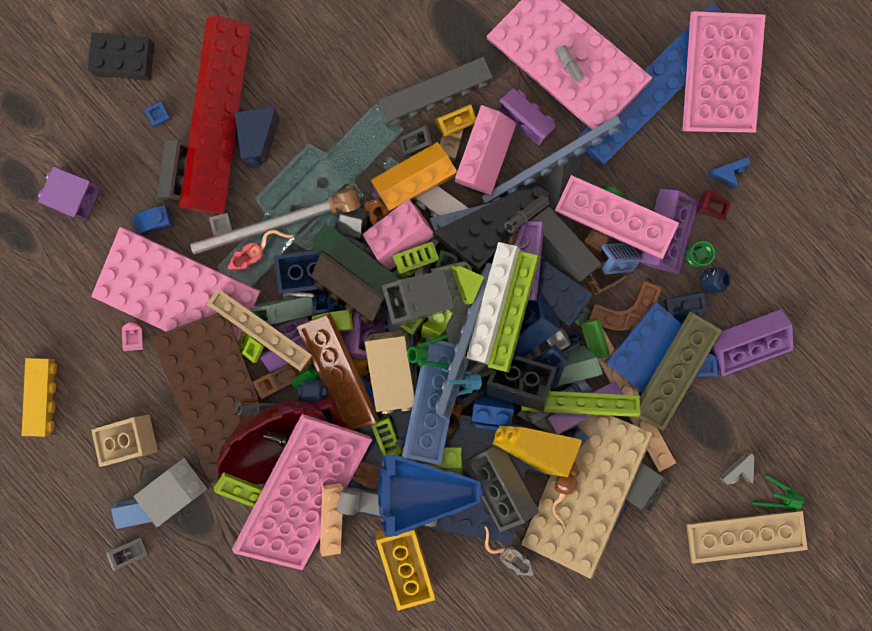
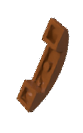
(276, 380)

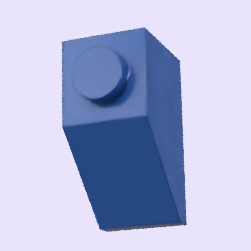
(153, 220)

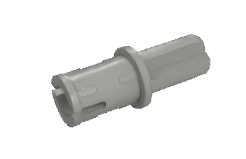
(569, 63)

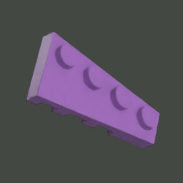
(530, 241)

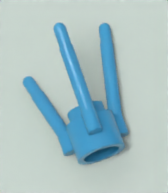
(469, 382)

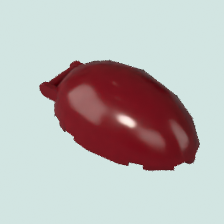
(253, 458)

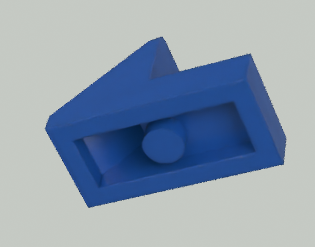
(726, 173)

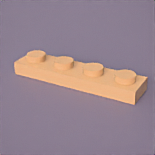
(330, 520)

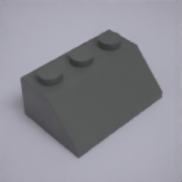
(172, 170)

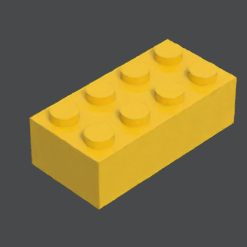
(406, 568)

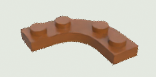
(626, 319)

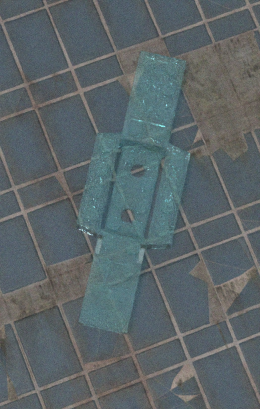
(299, 187)

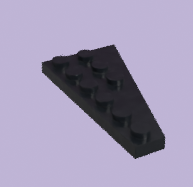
(478, 233)

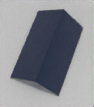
(295, 271)

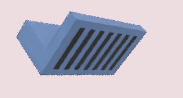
(622, 258)

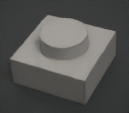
(220, 224)

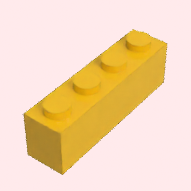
(38, 397)

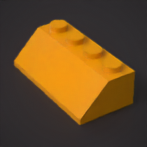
(414, 176)

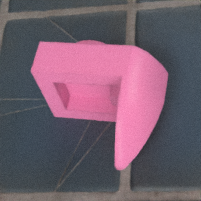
(132, 337)

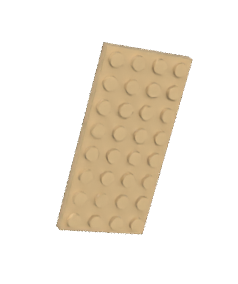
(606, 473)

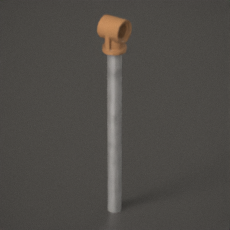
(345, 200)

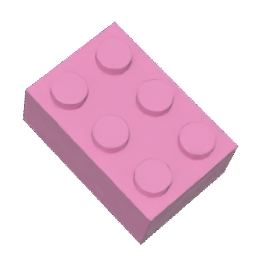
(397, 233)

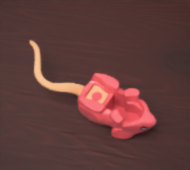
(251, 253)

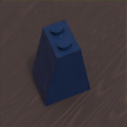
(256, 134)

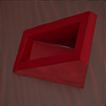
(713, 205)

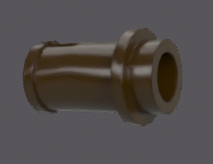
(277, 437)

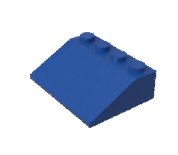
(644, 347)

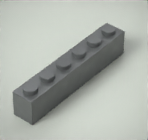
(435, 91)

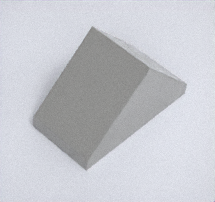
(126, 554)

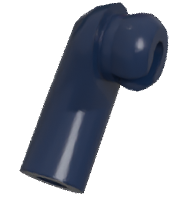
(575, 342)

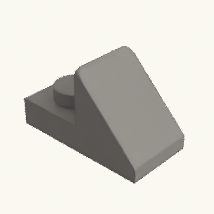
(742, 466)

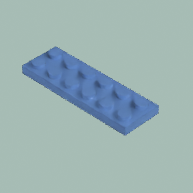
(426, 428)

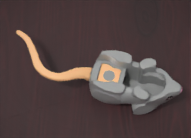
(511, 558)

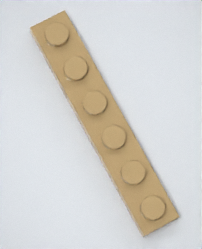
(259, 330)

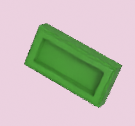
(595, 338)

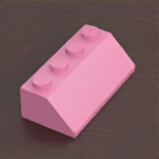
(485, 150)

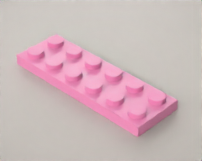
(616, 217)

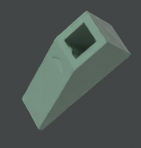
(283, 310)

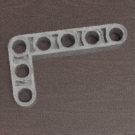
(355, 500)

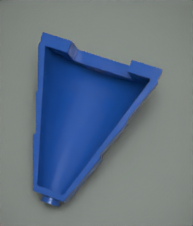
(419, 494)

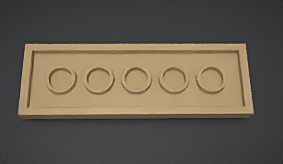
(746, 536)

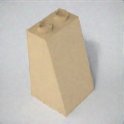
(391, 371)

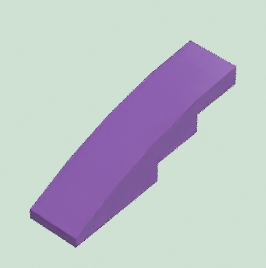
(565, 421)

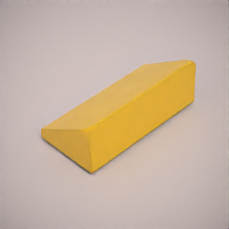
(456, 120)

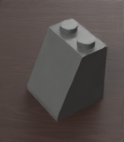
(646, 488)

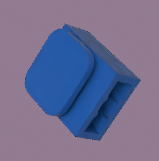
(491, 412)

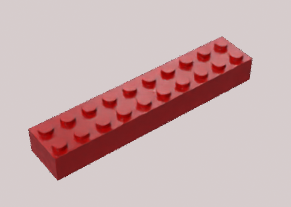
(214, 115)

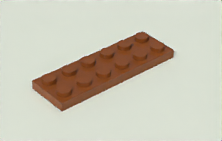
(338, 371)

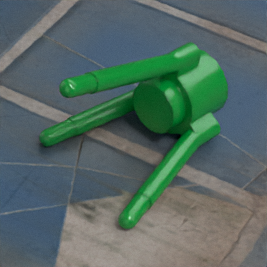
(420, 353)
(791, 498)

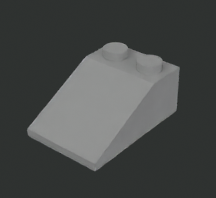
(170, 492)

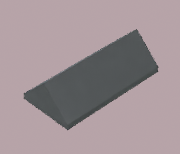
(556, 183)
(564, 249)

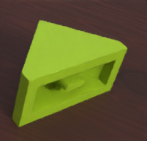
(467, 283)

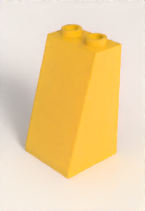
(541, 450)

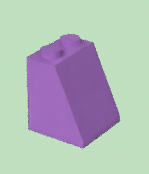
(68, 194)

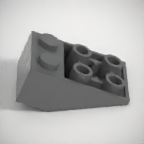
(418, 297)

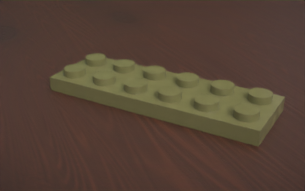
(677, 370)

